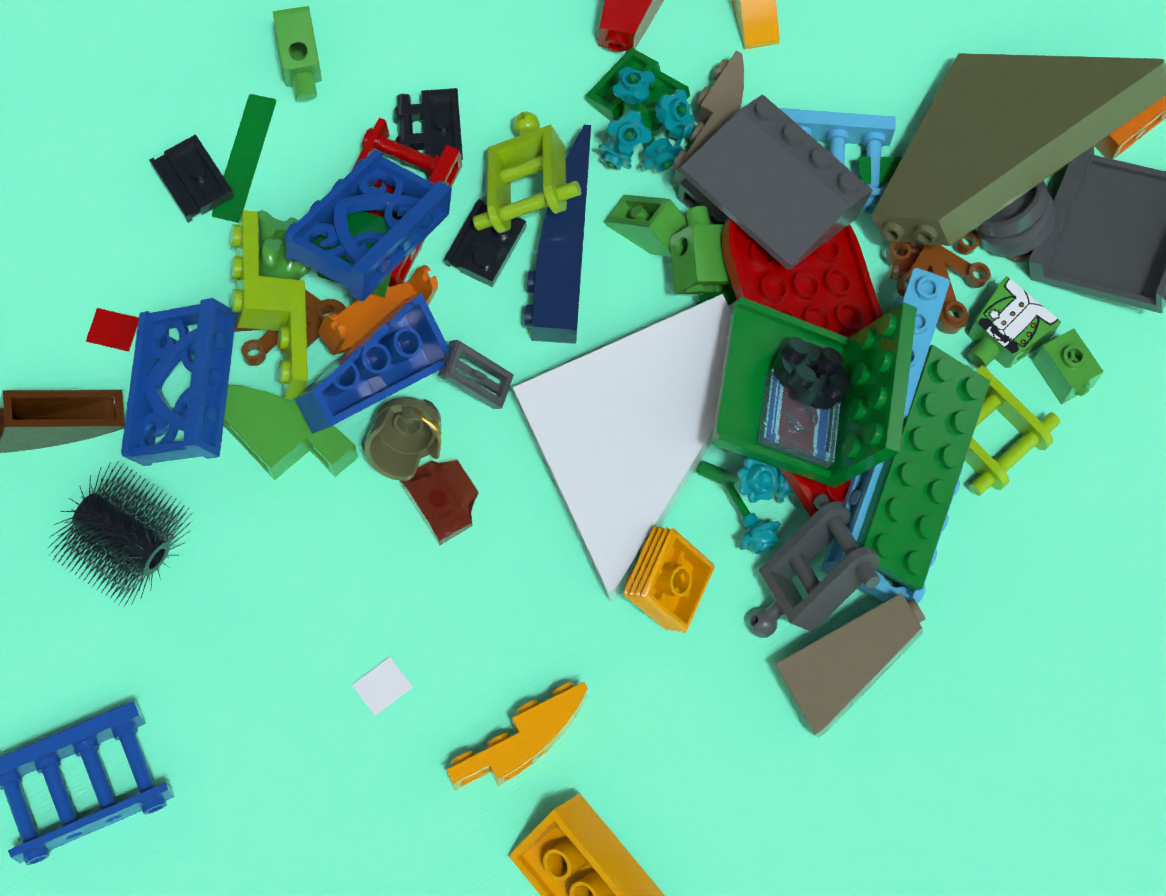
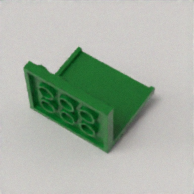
(869, 413)

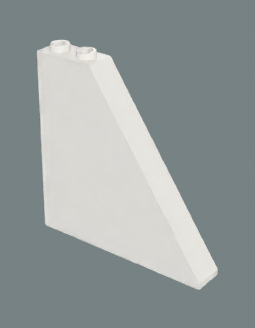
(629, 430)

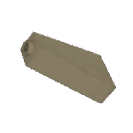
(847, 662)

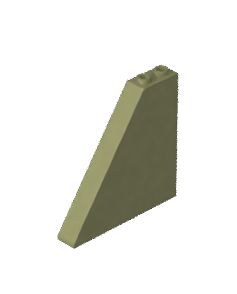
(1004, 130)

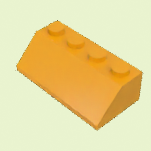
(579, 856)

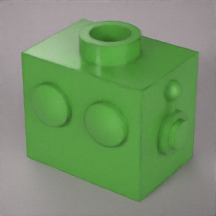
(1067, 366)

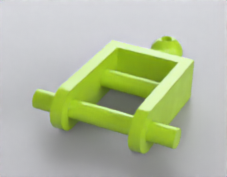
(519, 157)
(1034, 432)

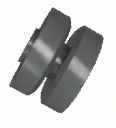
(1020, 224)

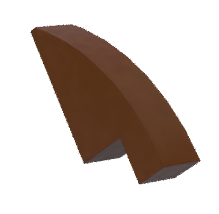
(57, 417)

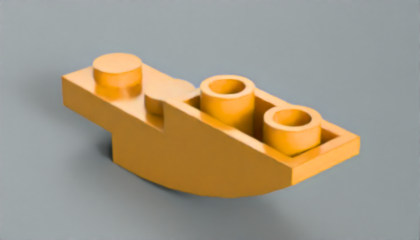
(536, 733)

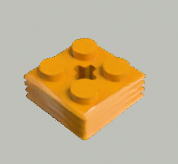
(669, 579)

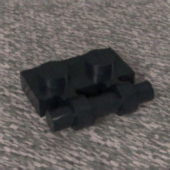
(440, 121)

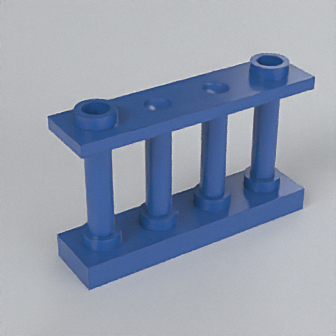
(84, 742)

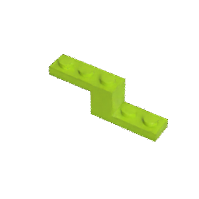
(269, 304)

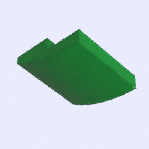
(605, 101)

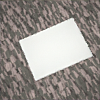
(382, 686)

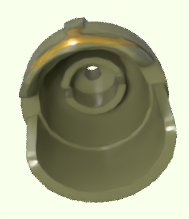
(402, 435)

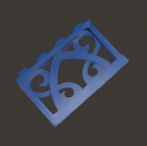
(421, 212)
(201, 406)

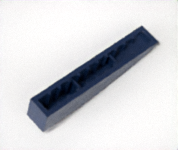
(559, 258)

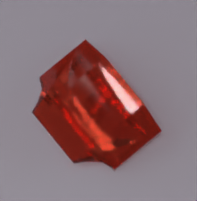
(442, 498)

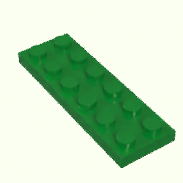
(921, 479)

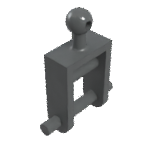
(793, 560)

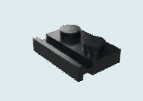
(191, 178)
(486, 251)

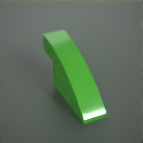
(278, 434)

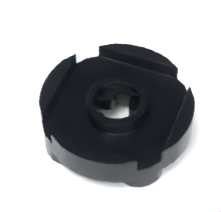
(813, 373)

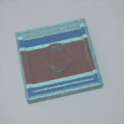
(796, 427)

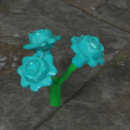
(757, 482)

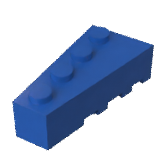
(384, 361)

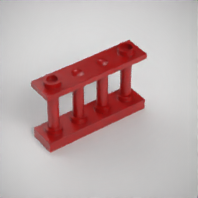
(440, 168)

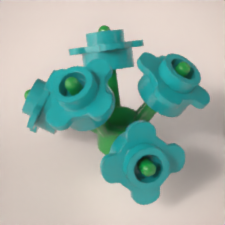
(634, 124)

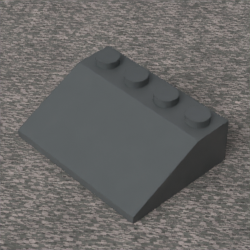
(776, 182)

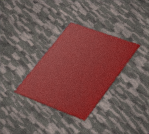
(112, 329)

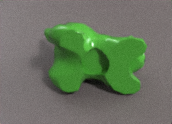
(273, 249)

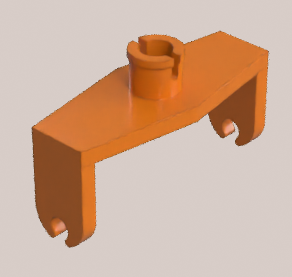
(353, 323)

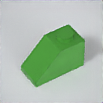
(647, 222)

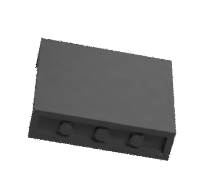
(1108, 233)

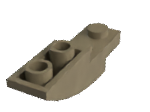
(715, 107)

